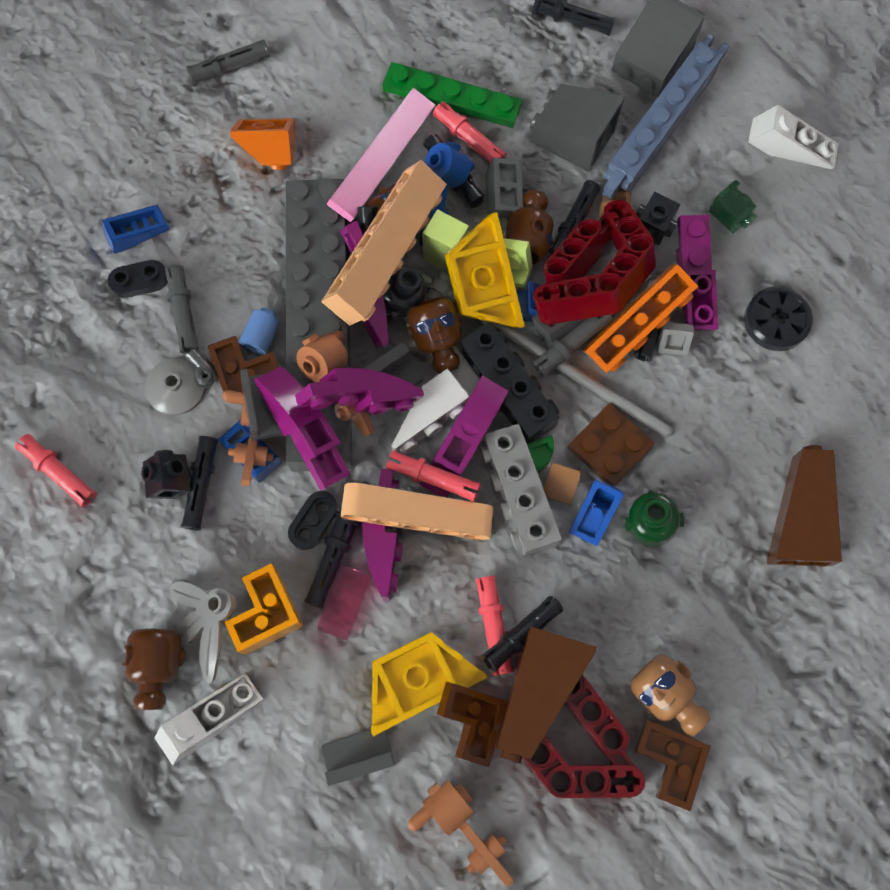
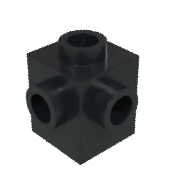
(659, 216)
(166, 475)

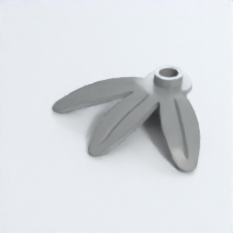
(206, 618)

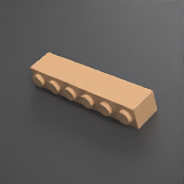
(384, 244)

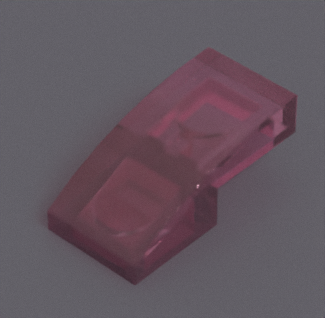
(344, 602)

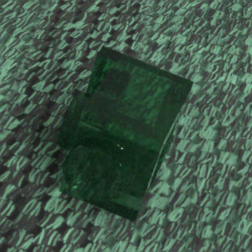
(733, 208)

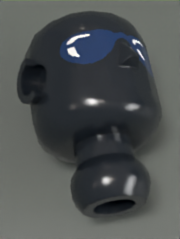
(405, 290)

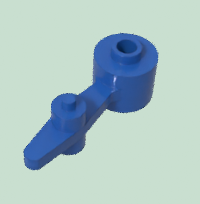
(451, 166)

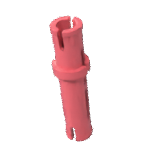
(464, 130)
(47, 462)
(421, 471)
(492, 616)

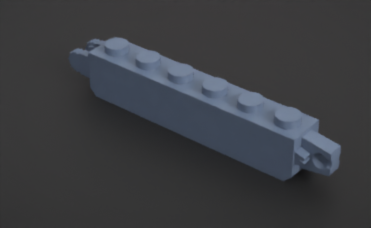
(663, 117)

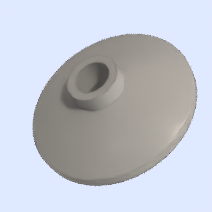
(176, 398)

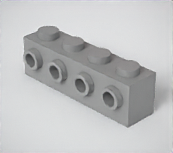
(521, 491)

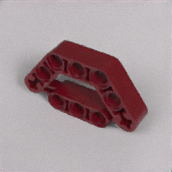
(574, 297)
(595, 730)

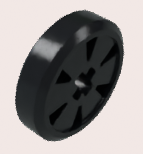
(768, 331)

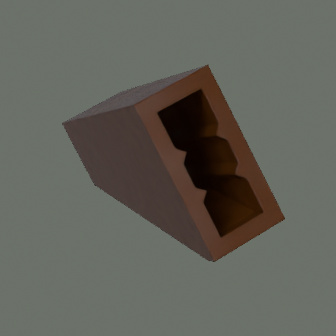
(808, 514)
(542, 684)

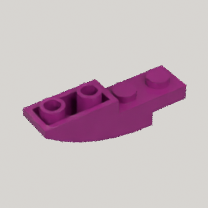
(696, 261)
(362, 387)
(307, 427)
(468, 430)
(383, 547)

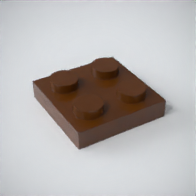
(611, 445)

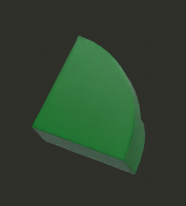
(541, 452)

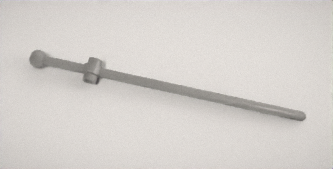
(443, 288)

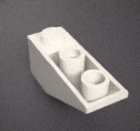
(789, 137)
(441, 402)
(207, 718)

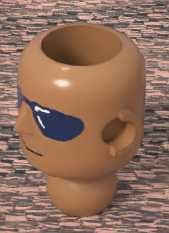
(668, 693)

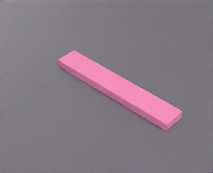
(381, 155)

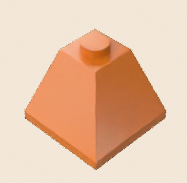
(267, 140)

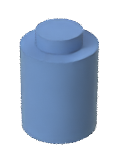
(260, 331)

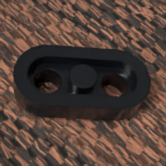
(136, 279)
(311, 520)

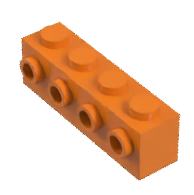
(640, 317)

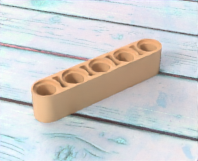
(416, 511)

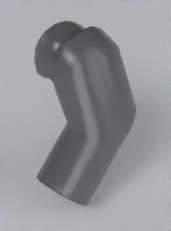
(204, 368)

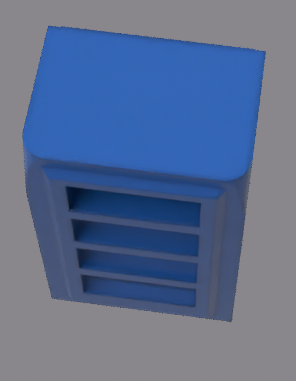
(129, 239)
(259, 472)

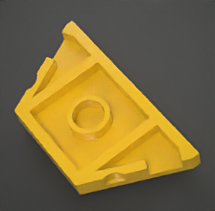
(483, 276)
(415, 679)

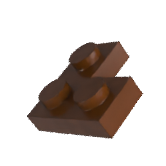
(230, 360)
(481, 720)
(683, 762)

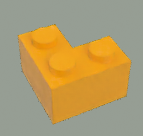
(272, 612)

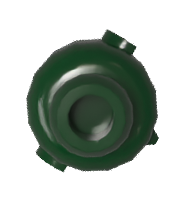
(654, 519)

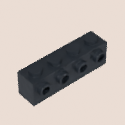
(524, 404)

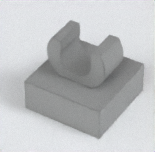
(675, 338)

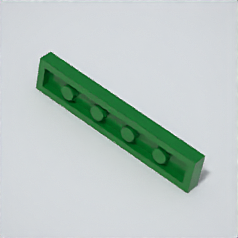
(458, 95)

